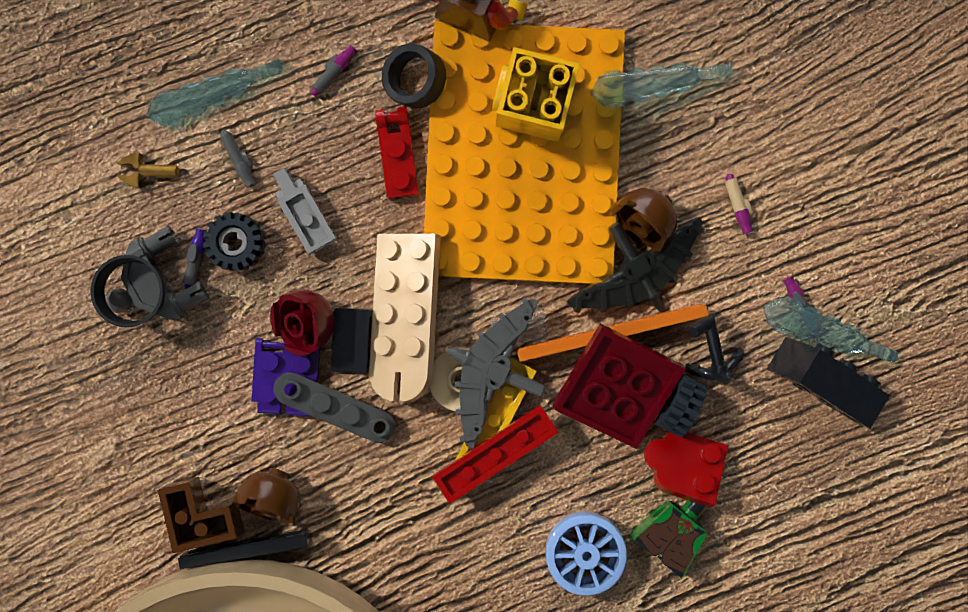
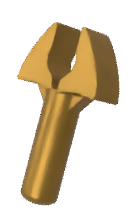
(145, 170)

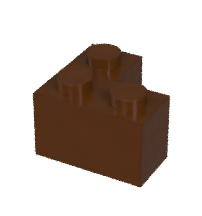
(191, 522)

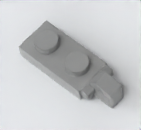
(303, 213)

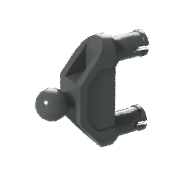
(143, 284)

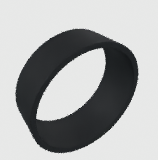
(98, 290)

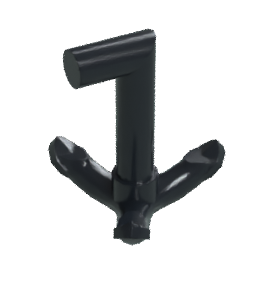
(719, 369)

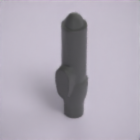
(239, 159)

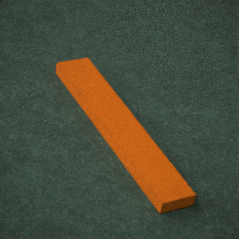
(626, 328)

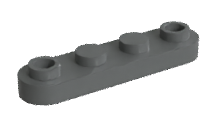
(334, 407)

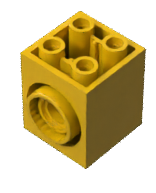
(535, 94)

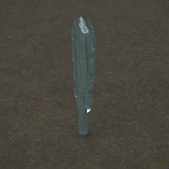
(637, 84)
(192, 99)
(807, 323)

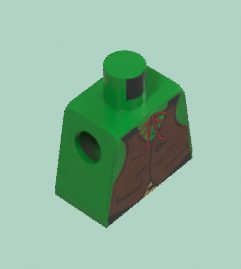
(672, 535)

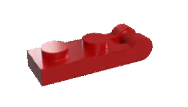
(397, 154)

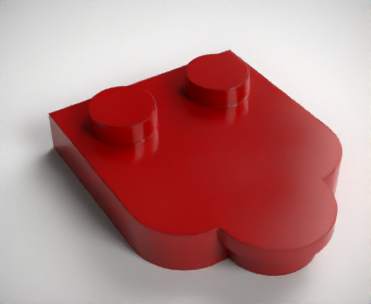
(687, 466)

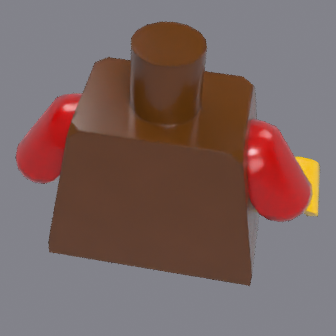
(480, 16)

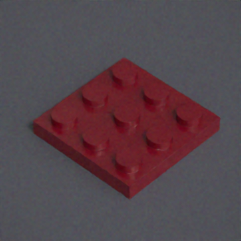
(618, 386)

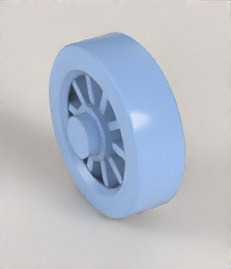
(586, 554)

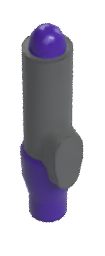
(194, 258)

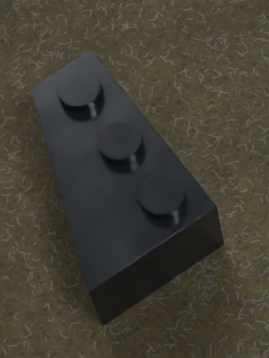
(830, 380)

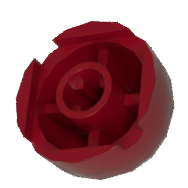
(302, 321)

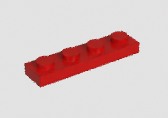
(495, 454)

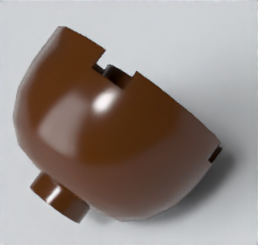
(647, 217)
(269, 496)

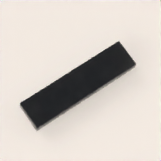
(245, 548)

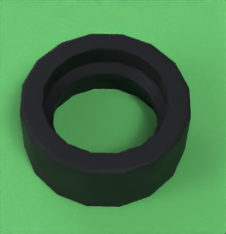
(392, 72)

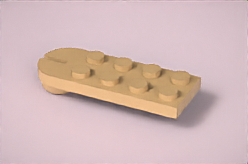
(404, 315)

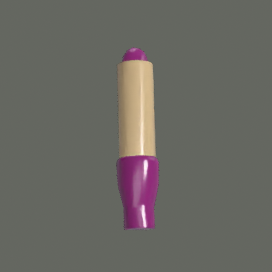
(740, 205)

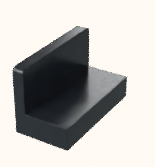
(351, 340)

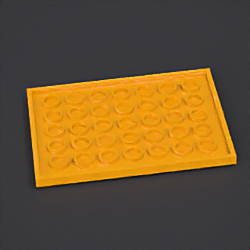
(515, 199)

